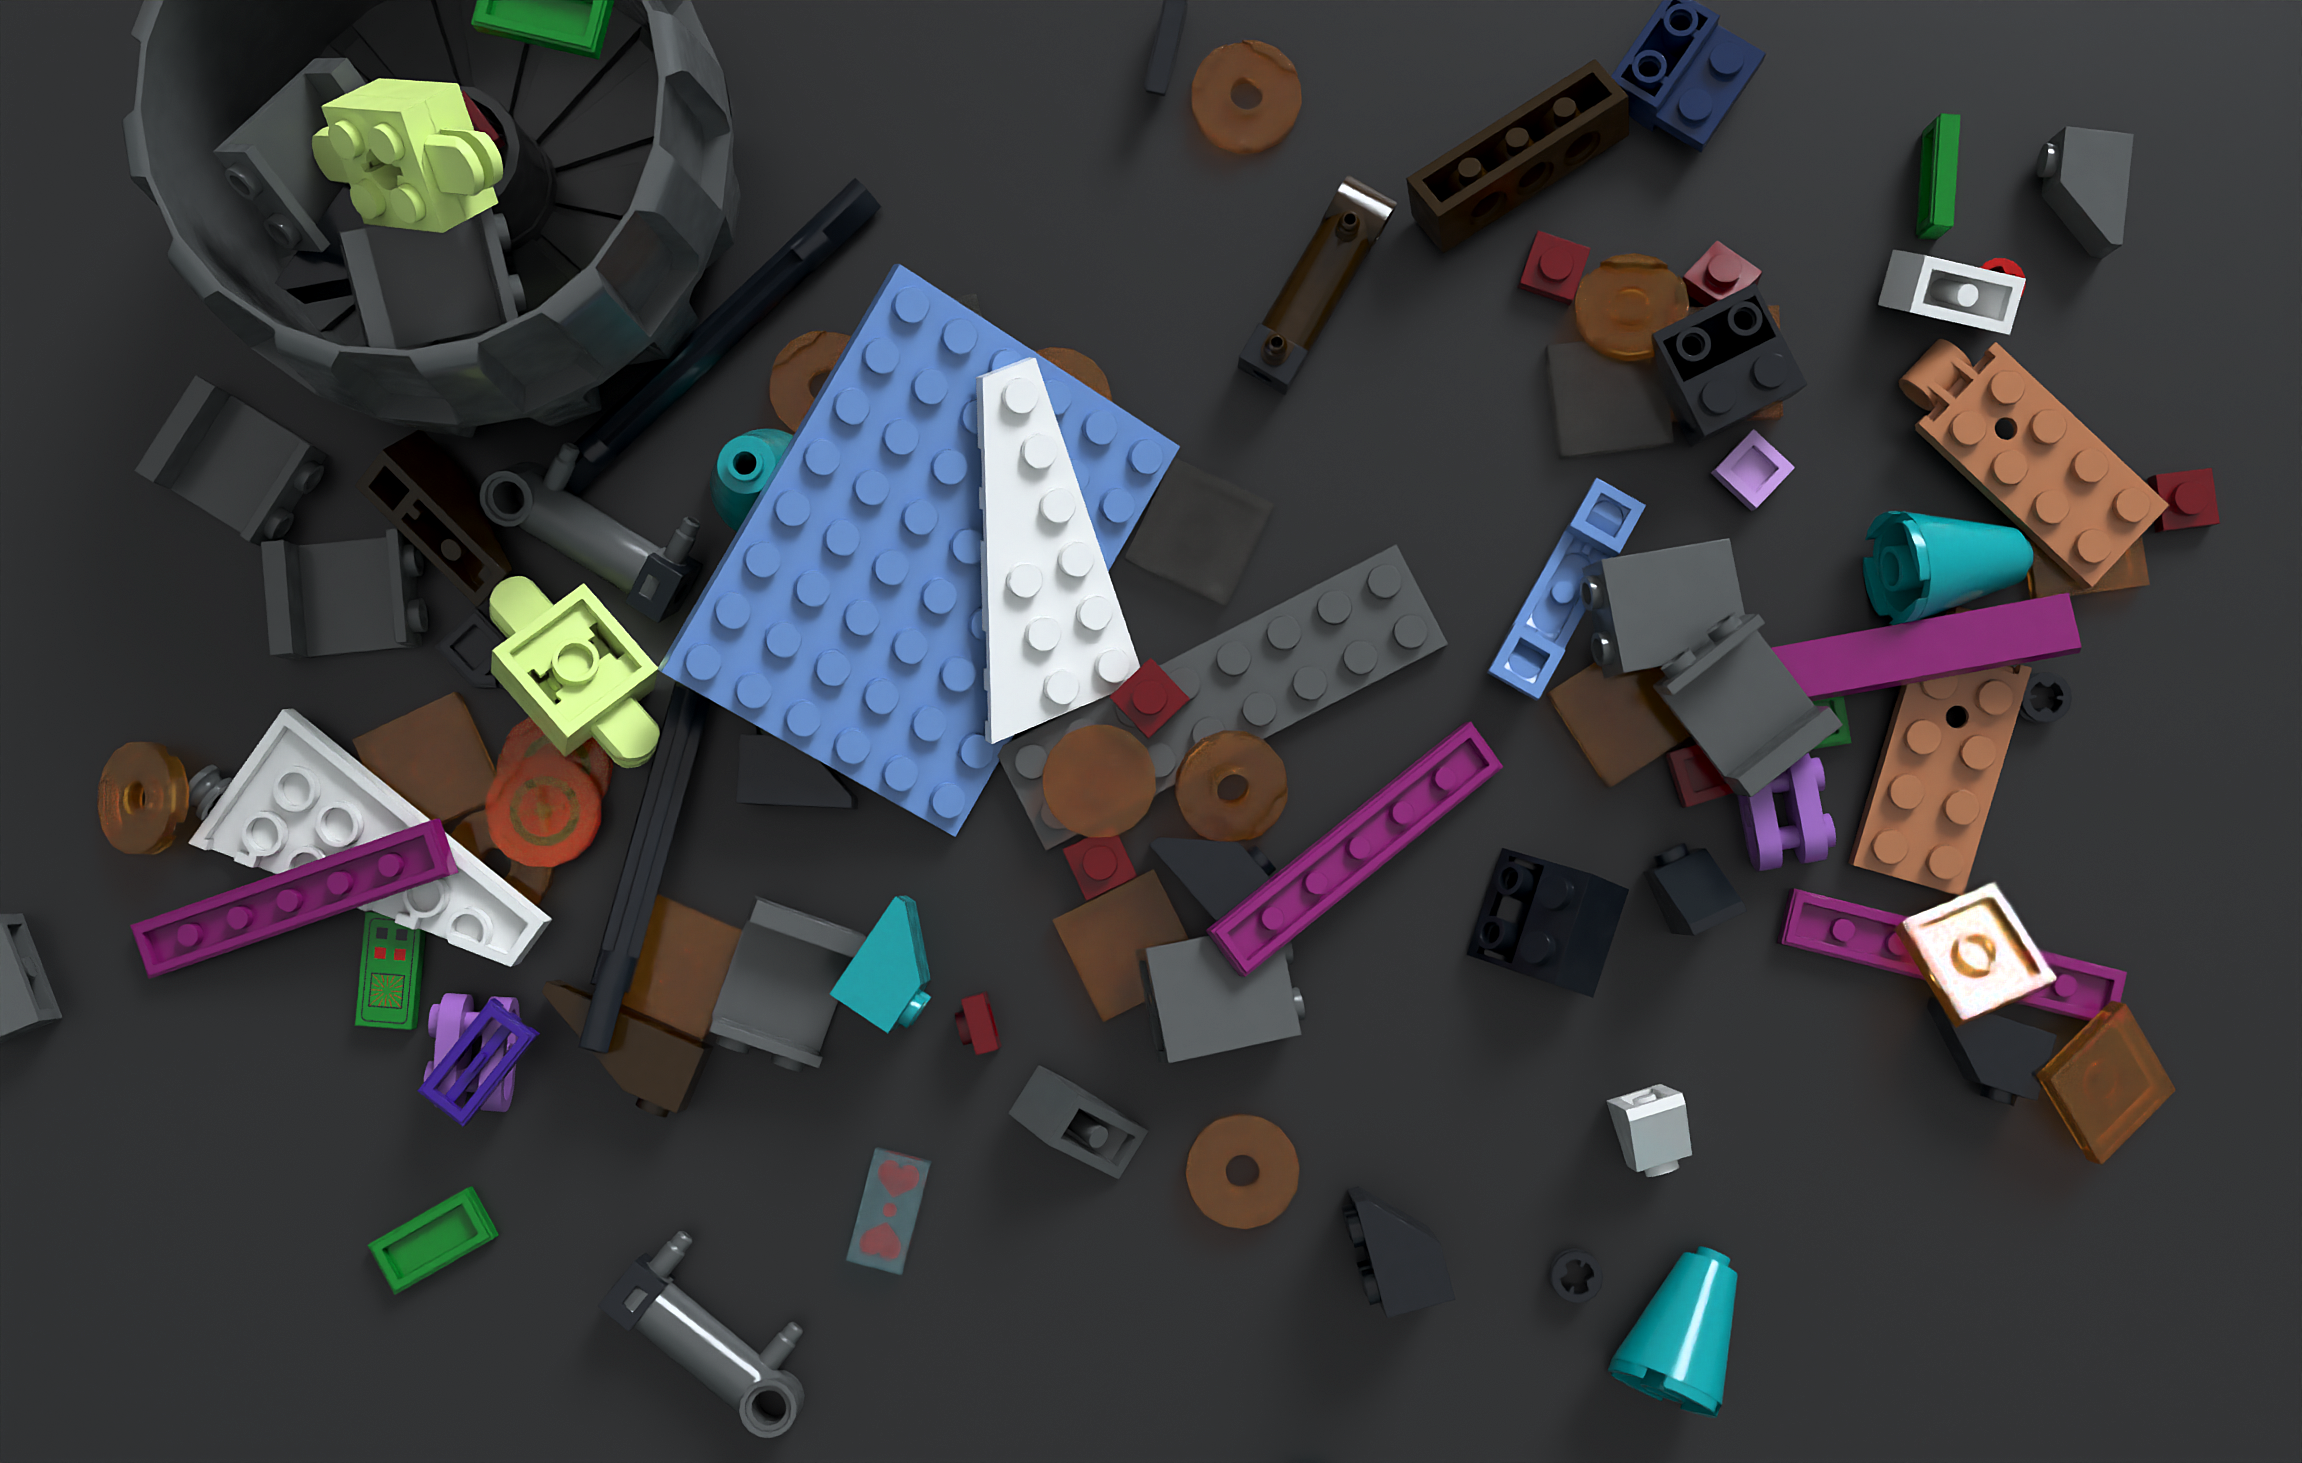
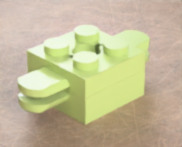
(408, 154)
(574, 670)

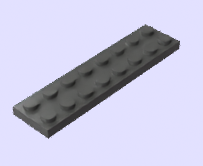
(1258, 675)

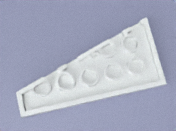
(1044, 581)
(312, 799)

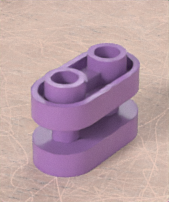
(1808, 829)
(447, 1025)

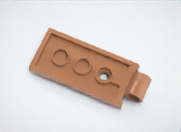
(2052, 471)
(1937, 778)

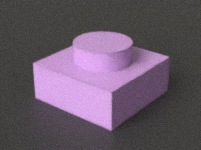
(1752, 470)

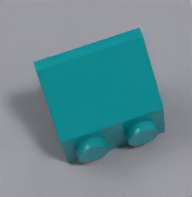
(889, 970)

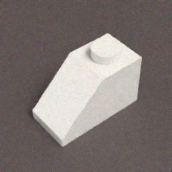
(1951, 291)
(1652, 1129)

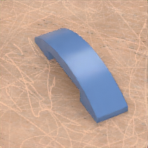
(1554, 602)

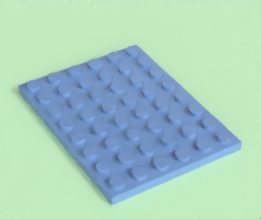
(859, 568)

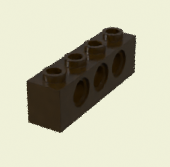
(1519, 155)

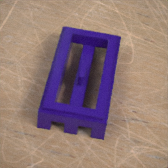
(509, 1024)

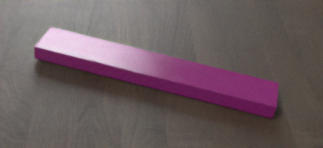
(1933, 648)
(1354, 849)
(294, 898)
(1869, 939)

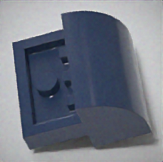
(1686, 72)

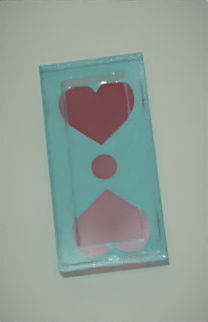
(888, 1210)

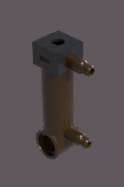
(1316, 284)

